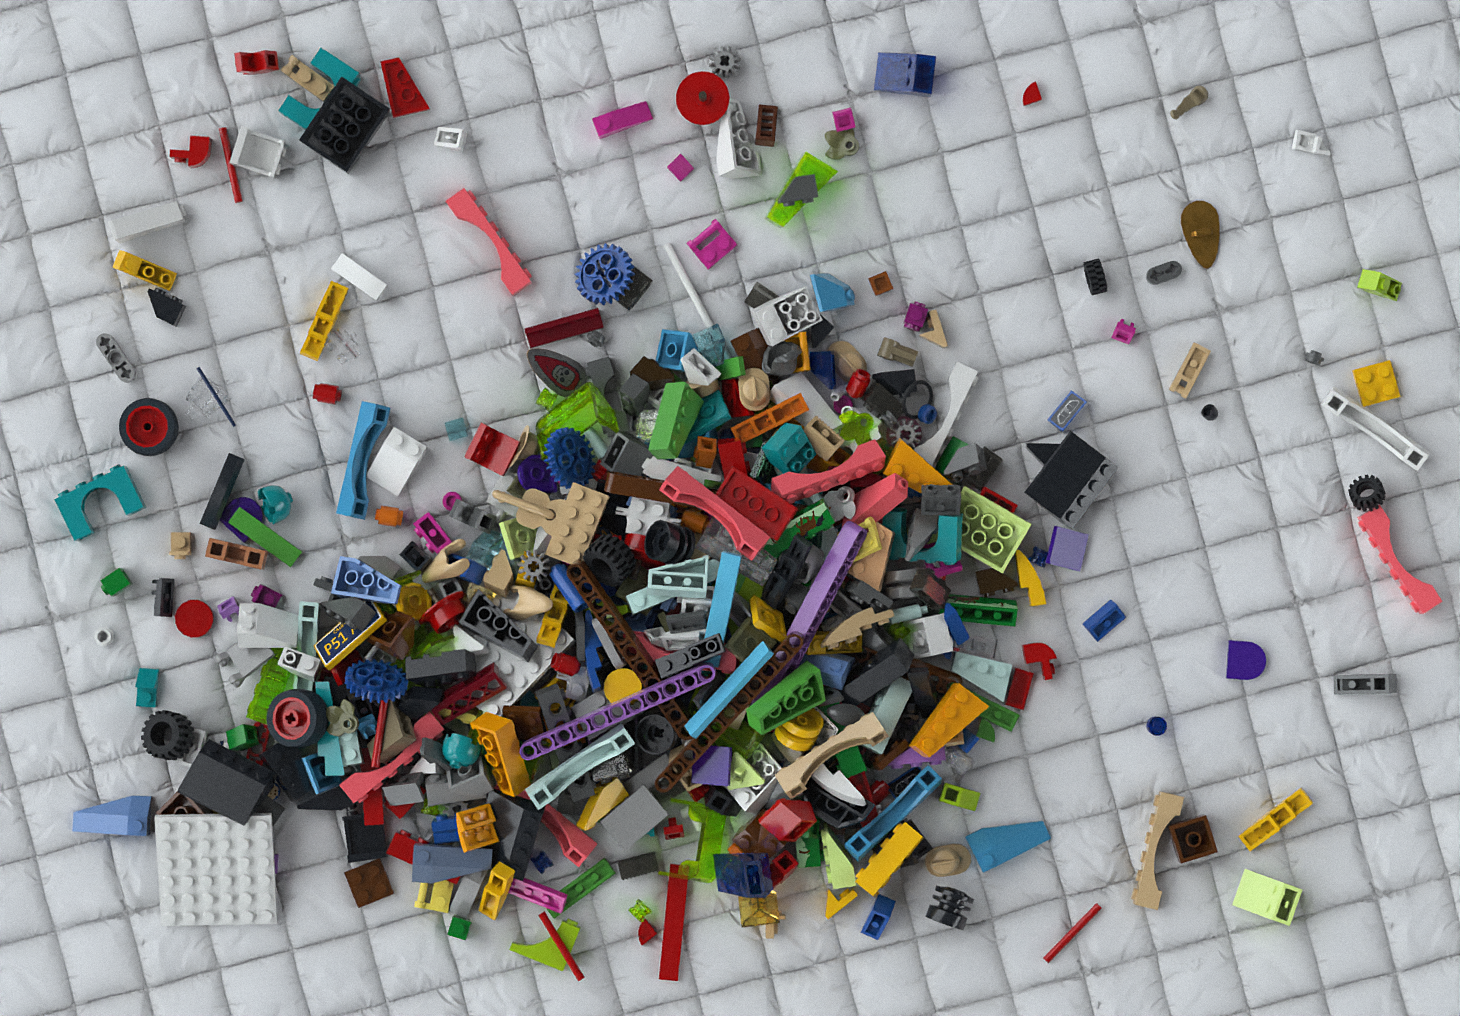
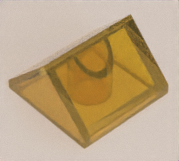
(759, 910)

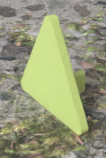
(743, 773)

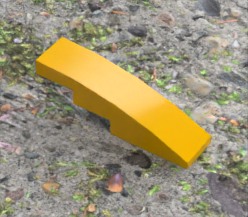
(324, 320)
(553, 619)
(1275, 819)

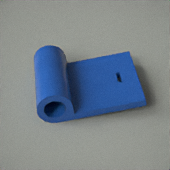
(568, 590)

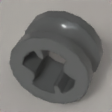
(889, 419)

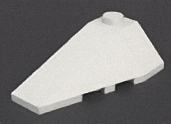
(735, 151)

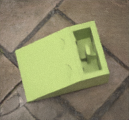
(840, 868)
(1267, 897)

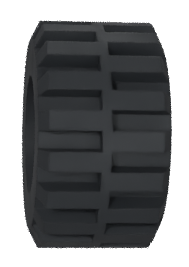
(610, 560)
(155, 730)

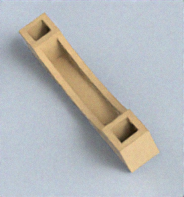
(795, 776)
(1166, 809)

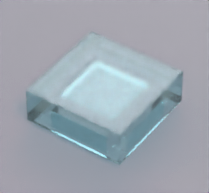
(456, 429)

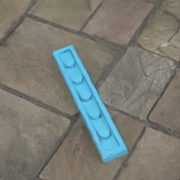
(723, 598)
(729, 689)

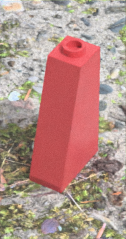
(879, 499)

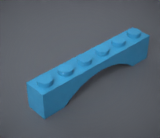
(370, 424)
(895, 813)

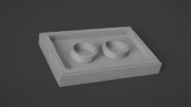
(634, 817)

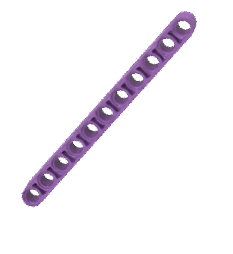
(820, 597)
(610, 717)

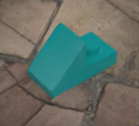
(147, 687)

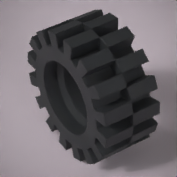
(1095, 276)
(1367, 502)

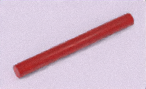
(231, 168)
(379, 734)
(1072, 933)
(561, 946)

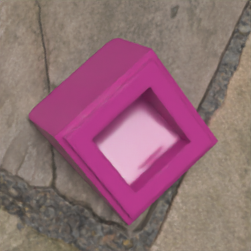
(680, 167)

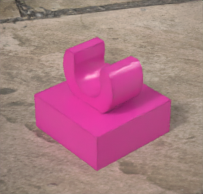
(843, 119)
(1123, 332)

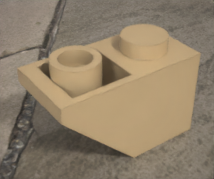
(500, 575)

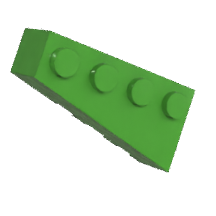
(674, 420)
(787, 699)

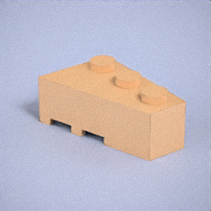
(873, 567)

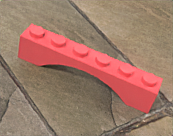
(465, 209)
(796, 486)
(685, 489)
(1377, 526)
(728, 662)
(362, 782)
(573, 841)

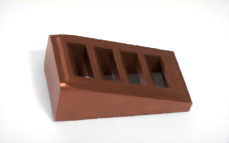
(763, 137)

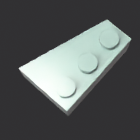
(680, 579)
(984, 673)

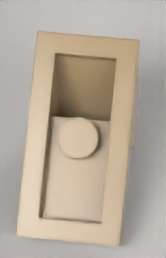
(936, 336)

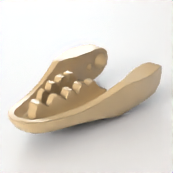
(440, 566)
(529, 603)

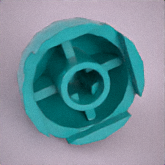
(275, 503)
(460, 750)

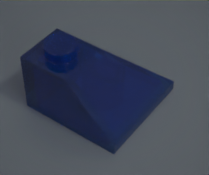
(823, 367)

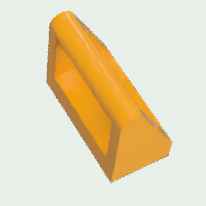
(803, 360)

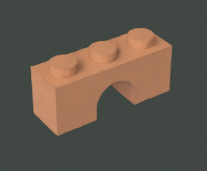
(236, 553)

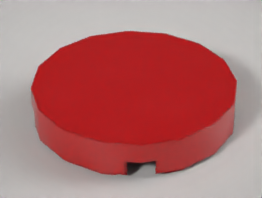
(194, 618)

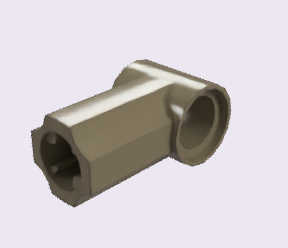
(893, 350)

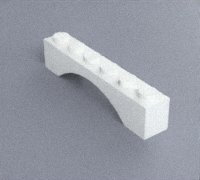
(959, 382)
(1387, 435)

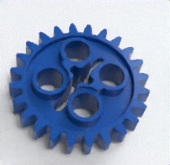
(619, 264)
(569, 457)
(376, 680)

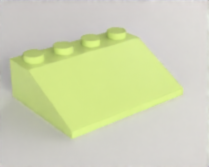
(989, 530)

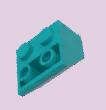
(789, 449)

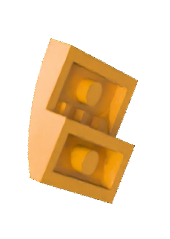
(476, 827)

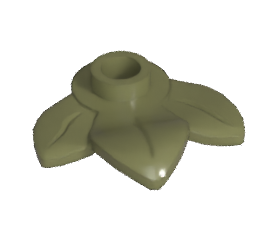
(838, 143)
(339, 717)

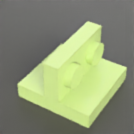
(517, 538)

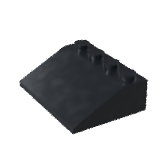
(345, 125)
(1071, 480)
(227, 782)
(516, 830)

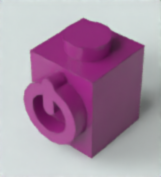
(915, 316)

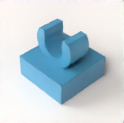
(367, 726)

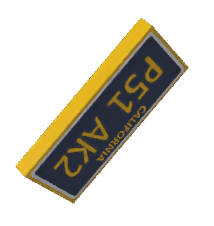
(344, 640)

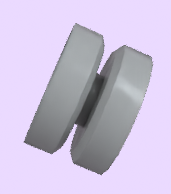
(903, 582)

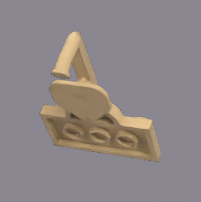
(568, 521)

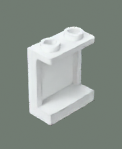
(258, 152)

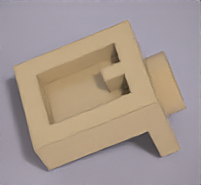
(180, 545)
(772, 929)

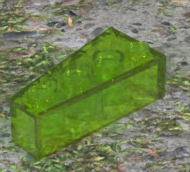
(806, 165)
(271, 684)

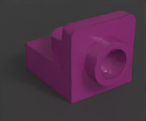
(265, 596)

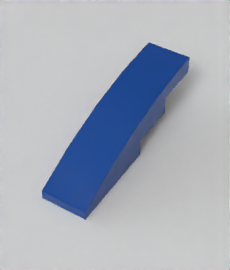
(592, 645)

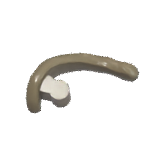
(1195, 98)

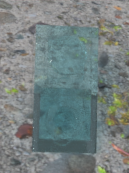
(711, 344)
(485, 548)

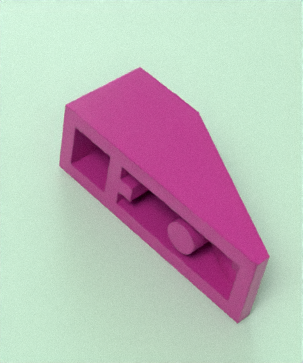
(622, 119)

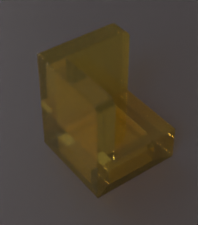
(472, 589)

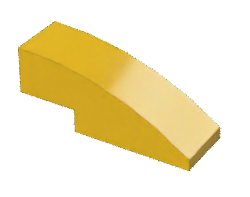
(1028, 578)
(496, 890)

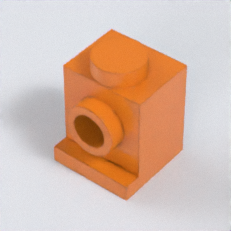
(705, 451)

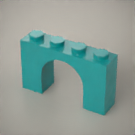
(334, 70)
(73, 503)
(945, 549)

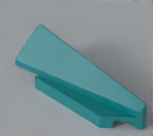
(329, 744)

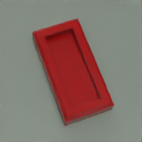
(1019, 688)

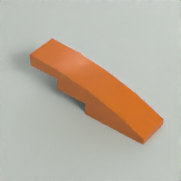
(770, 418)

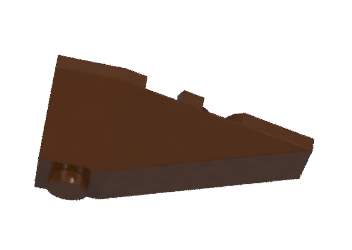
(752, 348)
(395, 635)

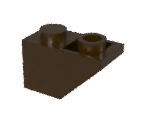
(652, 373)
(992, 580)

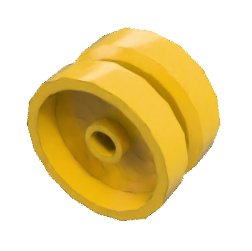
(801, 731)

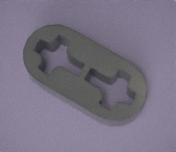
(1162, 268)

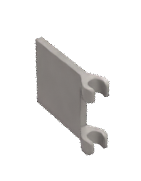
(245, 659)

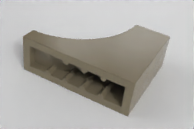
(397, 733)

